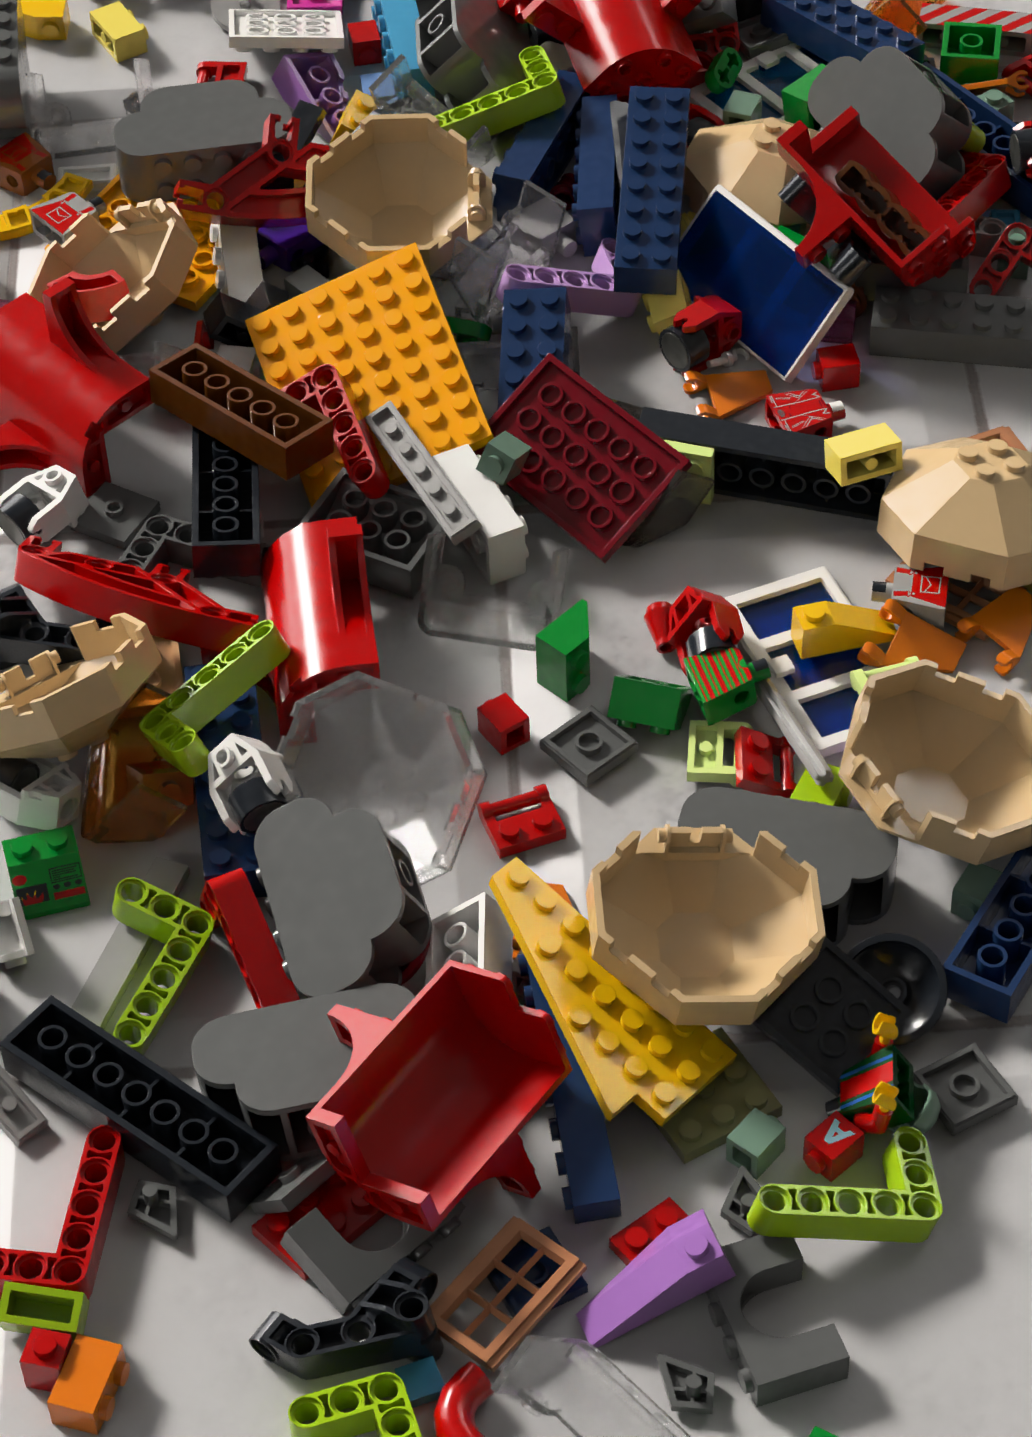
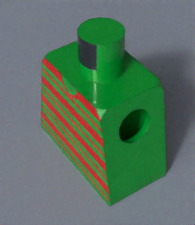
(724, 682)

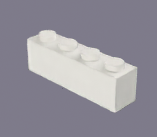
(237, 260)

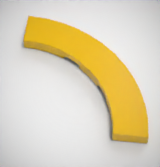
(18, 222)

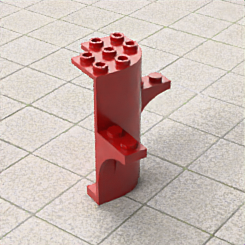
(621, 41)
(838, 213)
(61, 387)
(322, 608)
(439, 1095)

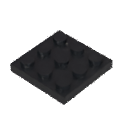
(829, 1016)

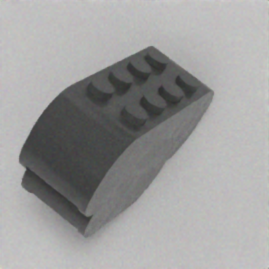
(469, 49)
(14, 98)
(902, 109)
(191, 135)
(843, 844)
(339, 897)
(283, 1060)

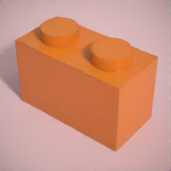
(88, 1384)

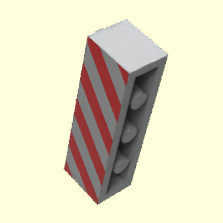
(1016, 26)

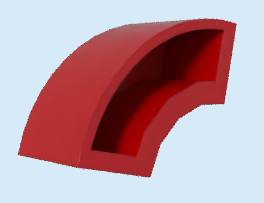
(98, 293)

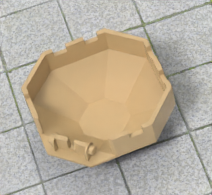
(745, 163)
(397, 186)
(146, 248)
(963, 510)
(78, 700)
(942, 761)
(704, 922)

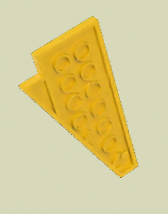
(614, 1034)

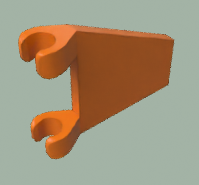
(1005, 85)
(728, 391)
(1006, 622)
(912, 639)

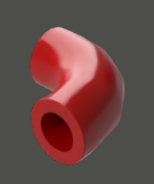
(459, 1402)

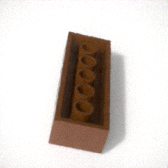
(241, 411)

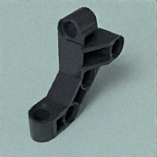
(28, 634)
(390, 1317)

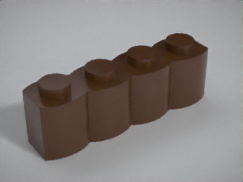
(882, 206)

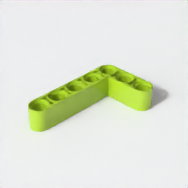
(511, 105)
(177, 719)
(166, 971)
(894, 1214)
(369, 1410)

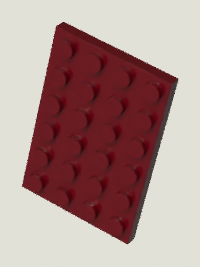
(589, 459)

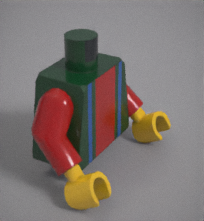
(880, 1087)

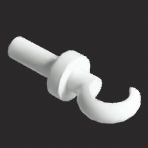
(727, 358)

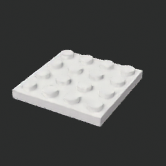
(285, 29)

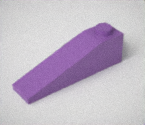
(316, 80)
(664, 1275)

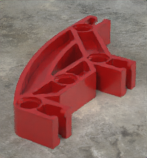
(241, 189)
(108, 588)

